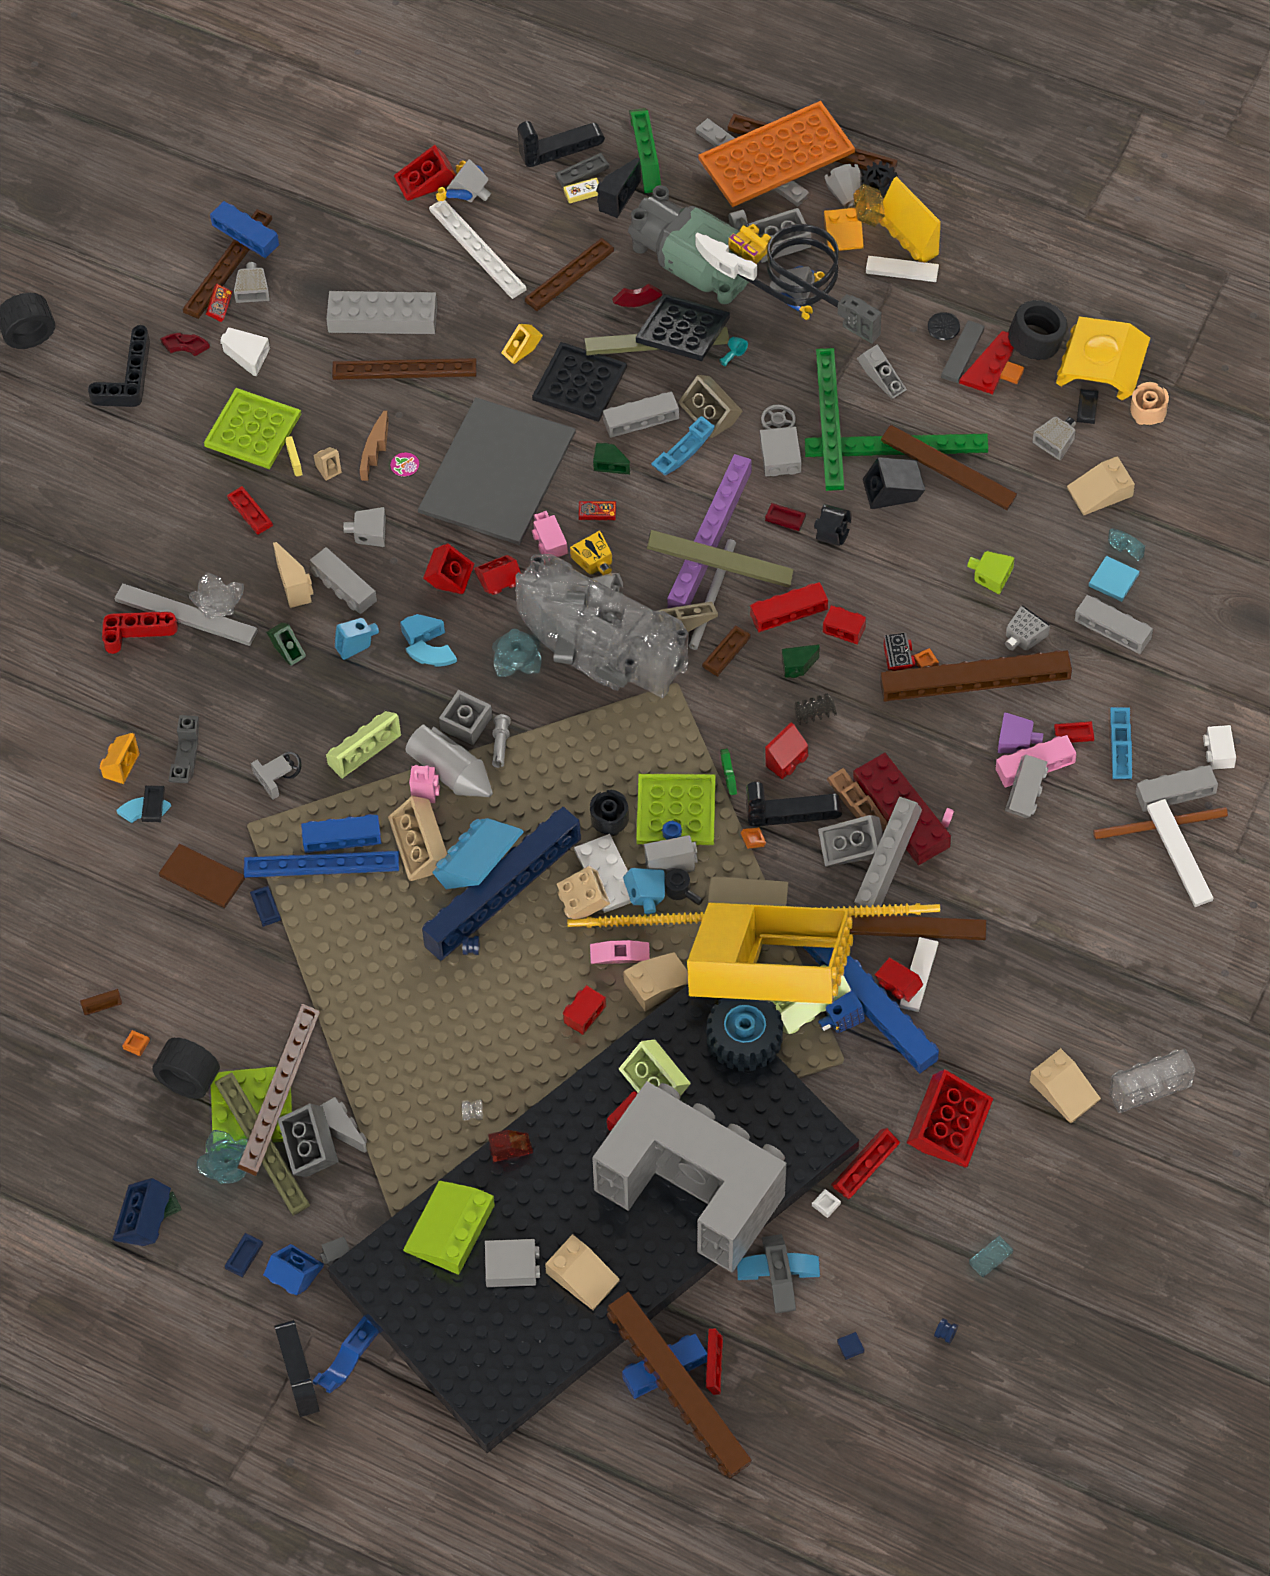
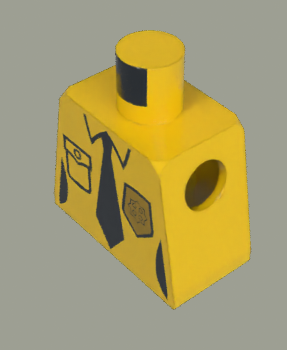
(592, 554)

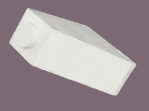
(246, 349)

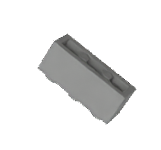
(1026, 786)

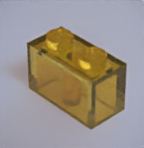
(868, 205)

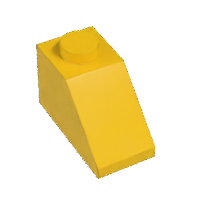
(521, 342)

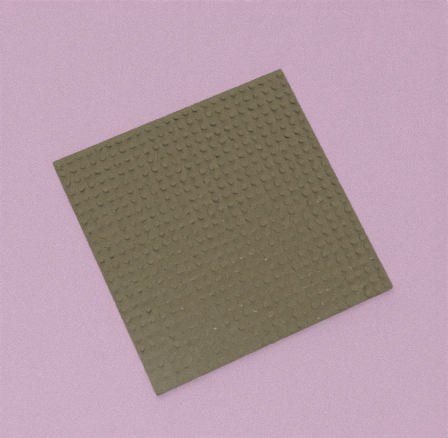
(491, 1025)

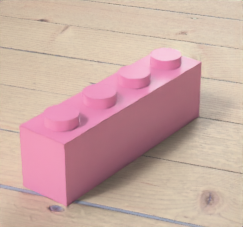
(1056, 752)

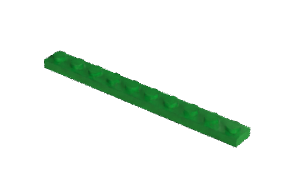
(829, 419)
(873, 446)

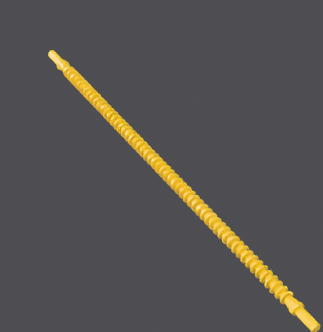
(589, 921)

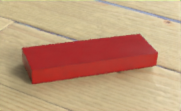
(250, 510)
(714, 1361)

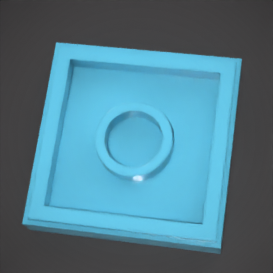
(1114, 578)

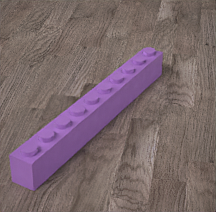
(711, 529)

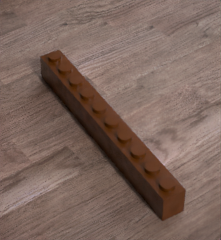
(975, 675)
(679, 1386)

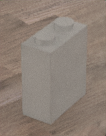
(780, 451)
(671, 854)
(511, 1263)

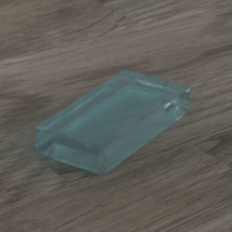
(991, 1256)

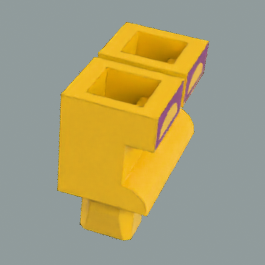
(748, 243)

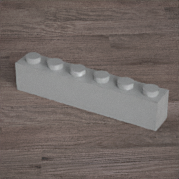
(888, 853)

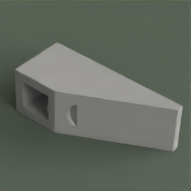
(881, 371)
(342, 1126)

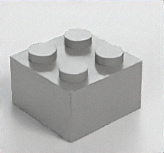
(465, 717)

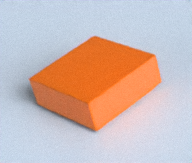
(1012, 372)
(926, 658)
(753, 838)
(136, 1043)

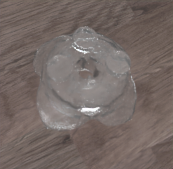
(216, 598)

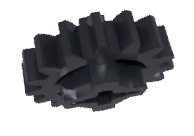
(877, 170)

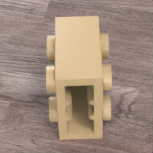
(583, 894)

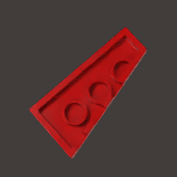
(987, 369)

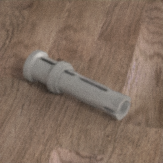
(500, 734)

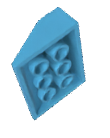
(476, 853)

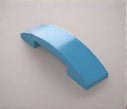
(685, 448)
(800, 1264)

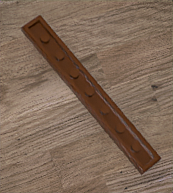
(221, 271)
(404, 368)
(948, 467)
(919, 927)

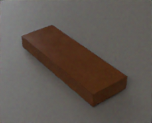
(726, 650)

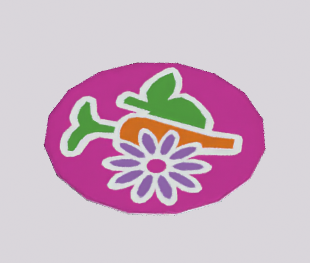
(404, 464)

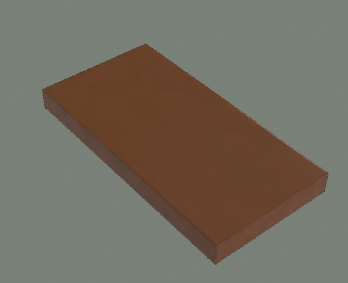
(202, 875)

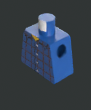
(843, 1013)

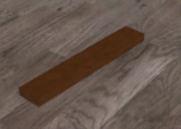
(569, 274)

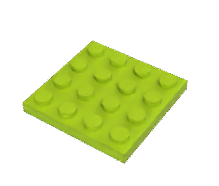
(252, 428)
(676, 798)
(255, 1086)

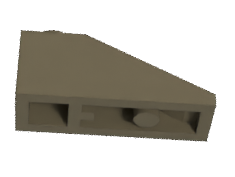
(693, 615)

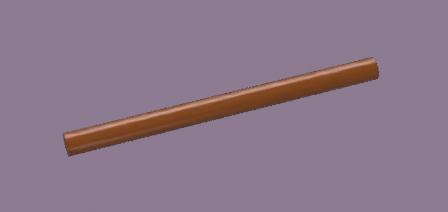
(1149, 825)

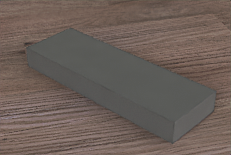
(582, 170)

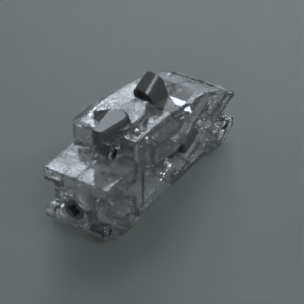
(600, 628)

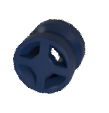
(470, 945)
(946, 1330)

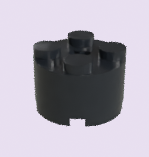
(833, 525)
(609, 812)

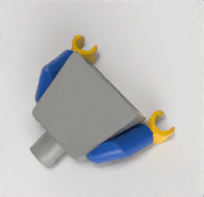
(466, 184)
(807, 275)

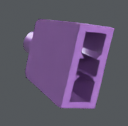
(1017, 734)

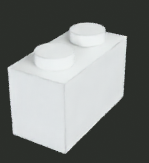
(1220, 747)

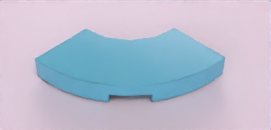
(431, 655)
(133, 809)

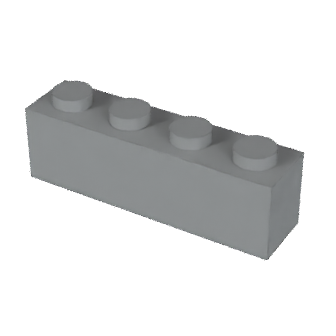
(640, 414)
(342, 580)
(1113, 624)
(1177, 787)

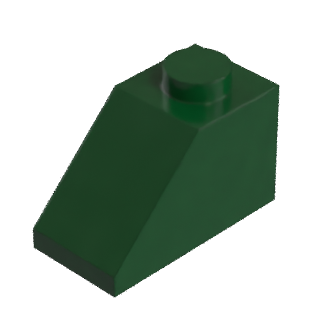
(610, 459)
(286, 643)
(799, 660)

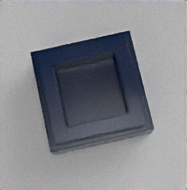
(850, 1345)

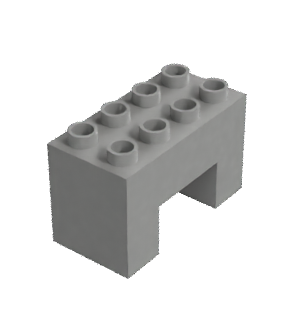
(699, 1156)

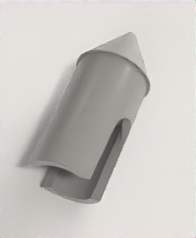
(451, 761)

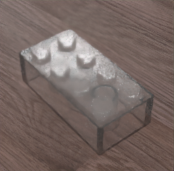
(1151, 1080)

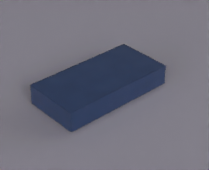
(265, 906)
(243, 1255)

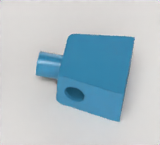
(354, 637)
(645, 887)

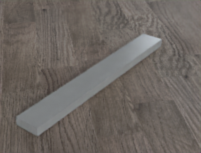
(186, 614)

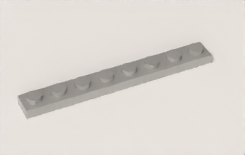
(718, 136)

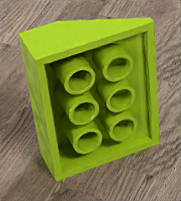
(450, 1225)

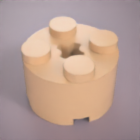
(1149, 403)

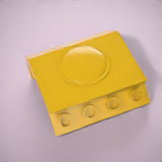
(1104, 353)

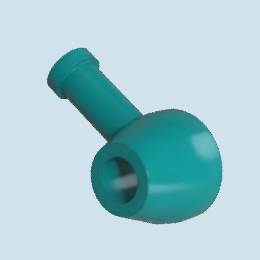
(737, 347)

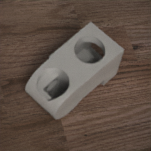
(738, 219)

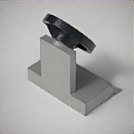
(275, 769)

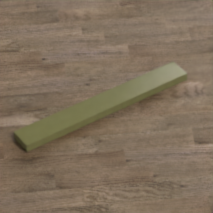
(628, 343)
(720, 558)
(272, 1160)

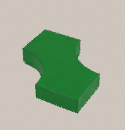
(728, 772)

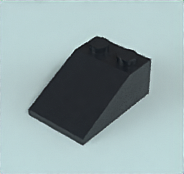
(618, 188)

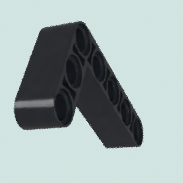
(557, 146)
(131, 392)
(789, 810)
(297, 1368)

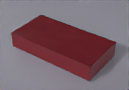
(785, 517)

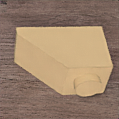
(328, 463)

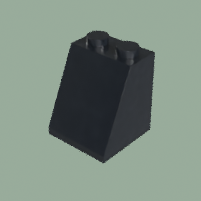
(893, 482)

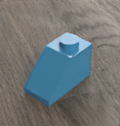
(421, 628)

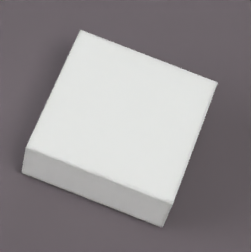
(826, 1203)

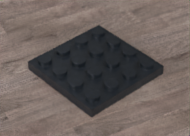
(682, 327)
(579, 382)

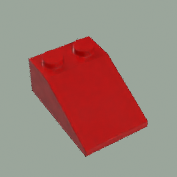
(425, 174)

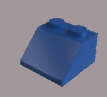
(292, 1269)

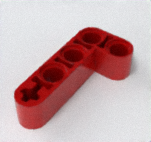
(161, 625)

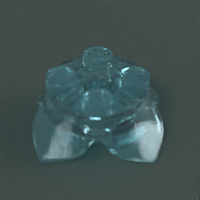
(526, 659)
(218, 1148)

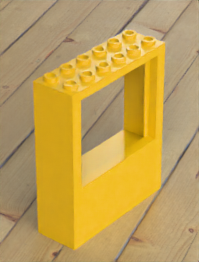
(731, 939)

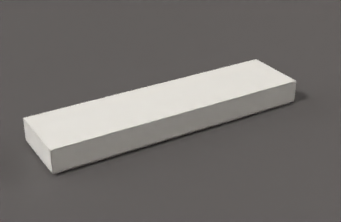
(902, 268)
(922, 966)

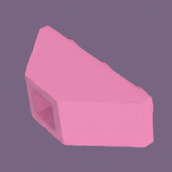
(619, 952)

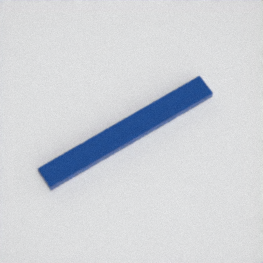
(321, 864)

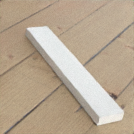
(1179, 853)

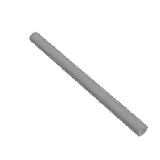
(711, 597)

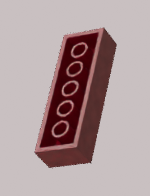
(884, 786)

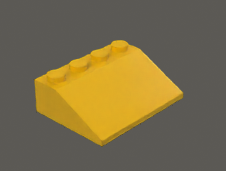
(911, 222)

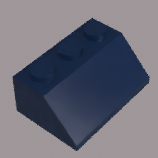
(142, 1213)

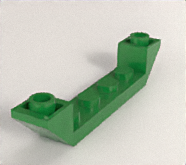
(646, 149)

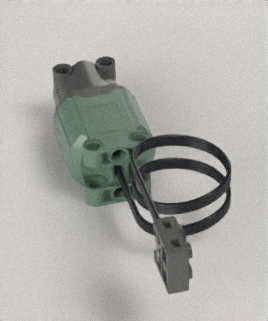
(672, 233)

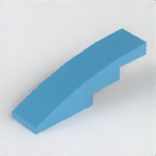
(1121, 743)

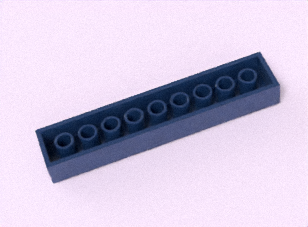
(502, 884)

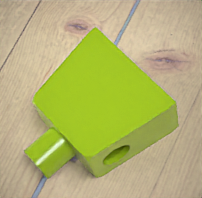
(992, 570)

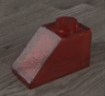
(509, 1144)

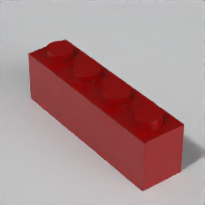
(788, 607)

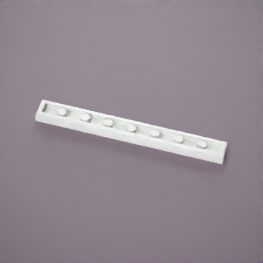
(478, 248)

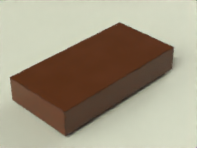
(101, 1002)

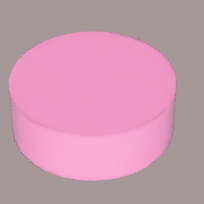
(947, 817)

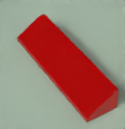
(865, 1163)

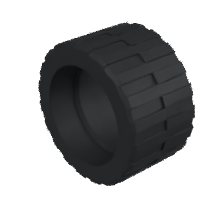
(1044, 316)
(26, 320)
(186, 1068)

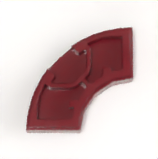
(637, 297)
(185, 342)

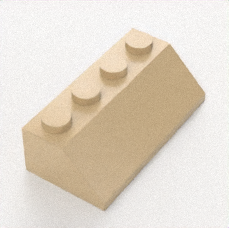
(417, 837)

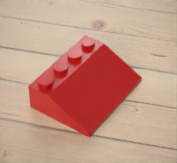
(950, 1119)

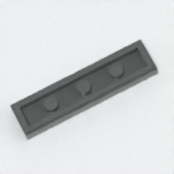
(962, 351)

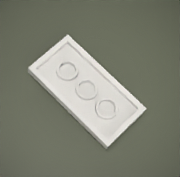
(605, 858)

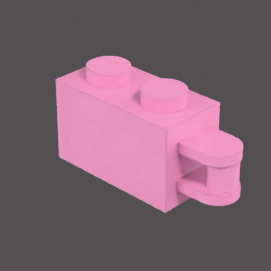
(549, 535)
(424, 782)

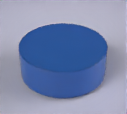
(671, 830)

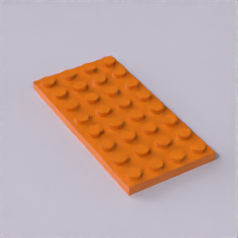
(776, 153)

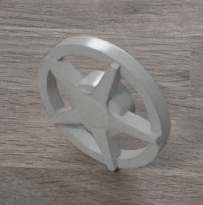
(778, 418)

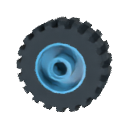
(744, 1032)

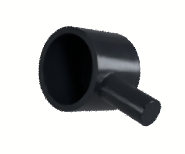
(678, 886)

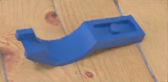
(348, 1356)

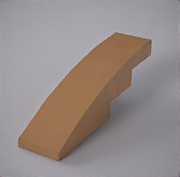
(376, 442)
(854, 797)

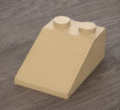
(1102, 486)
(295, 581)
(656, 979)
(1064, 1085)
(581, 1272)

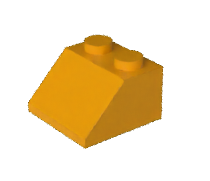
(844, 228)
(120, 758)

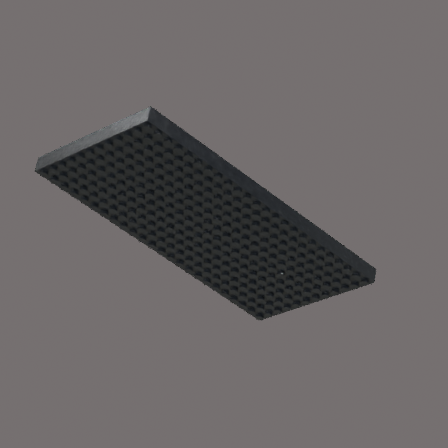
(515, 1348)

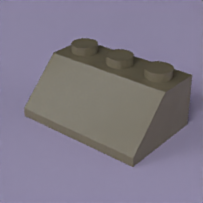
(710, 401)

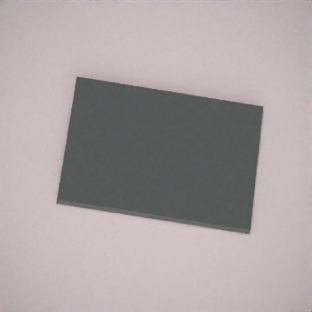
(497, 471)

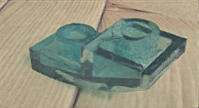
(1122, 540)

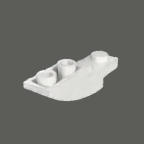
(719, 257)

